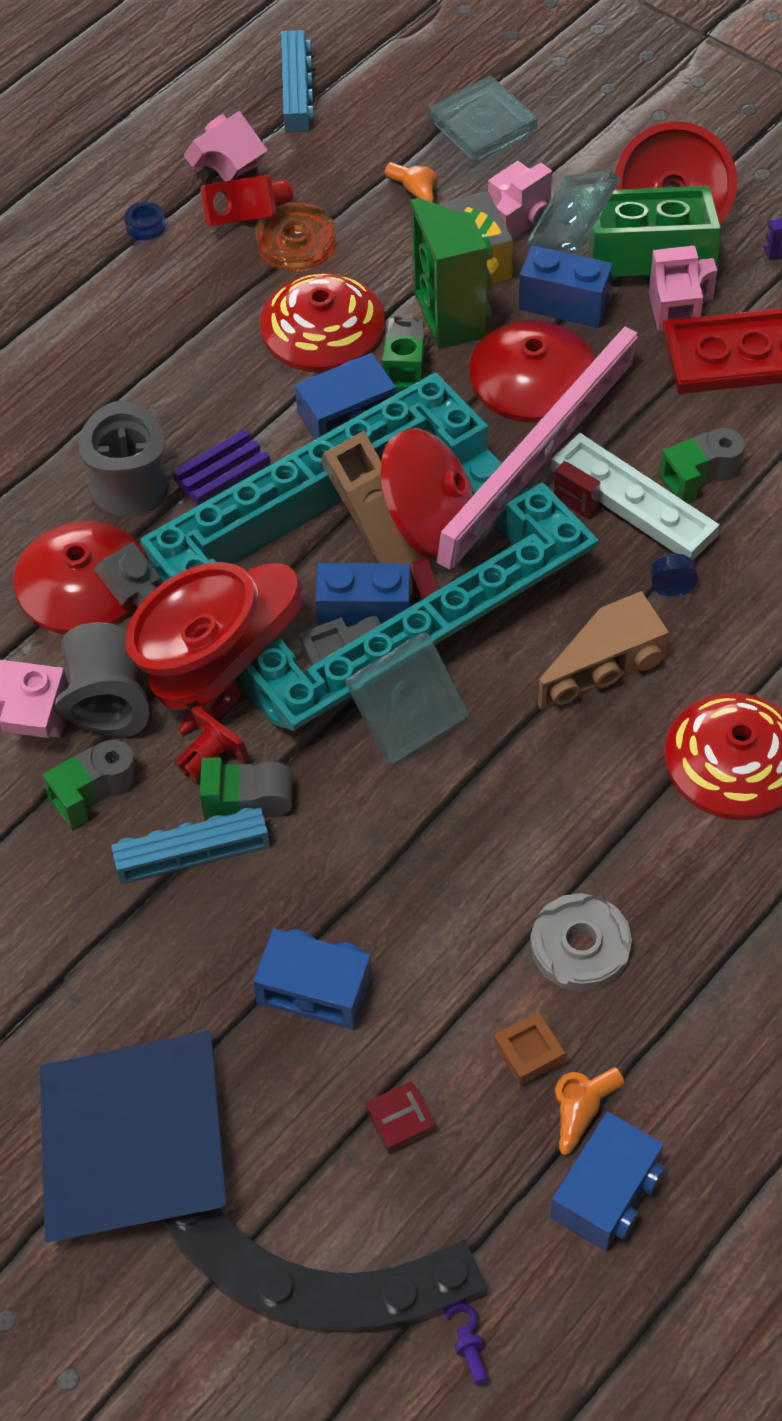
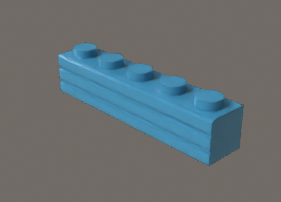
(296, 81)
(190, 845)

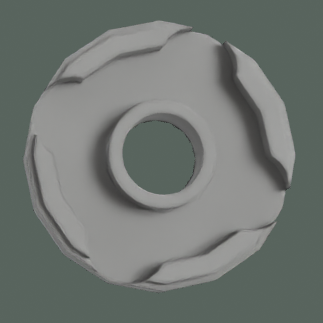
(577, 968)

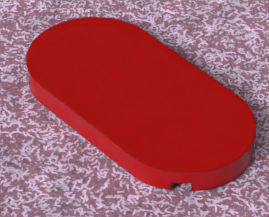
(277, 606)

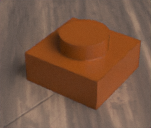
(529, 1048)

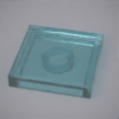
(482, 118)
(573, 210)
(406, 698)

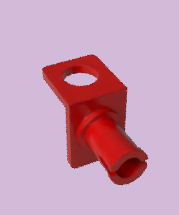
(246, 199)
(214, 737)

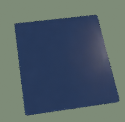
(130, 1137)

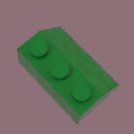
(654, 220)
(450, 273)

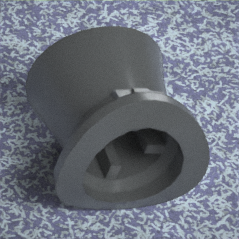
(124, 453)
(102, 682)

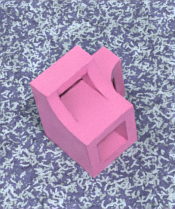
(227, 147)
(521, 195)
(680, 283)
(29, 698)

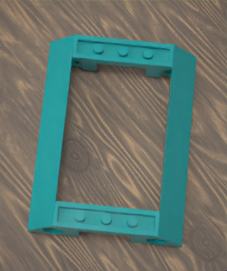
(299, 489)

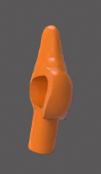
(416, 179)
(580, 1103)

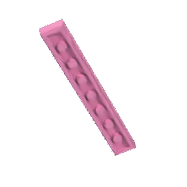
(536, 449)

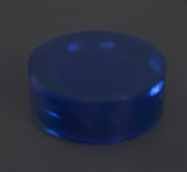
(144, 220)
(673, 575)

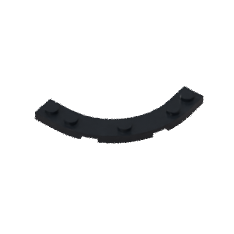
(322, 1298)

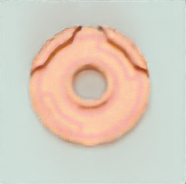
(300, 252)

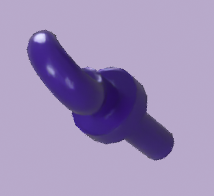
(469, 1344)

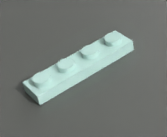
(640, 499)

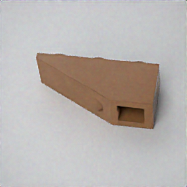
(357, 478)
(609, 646)

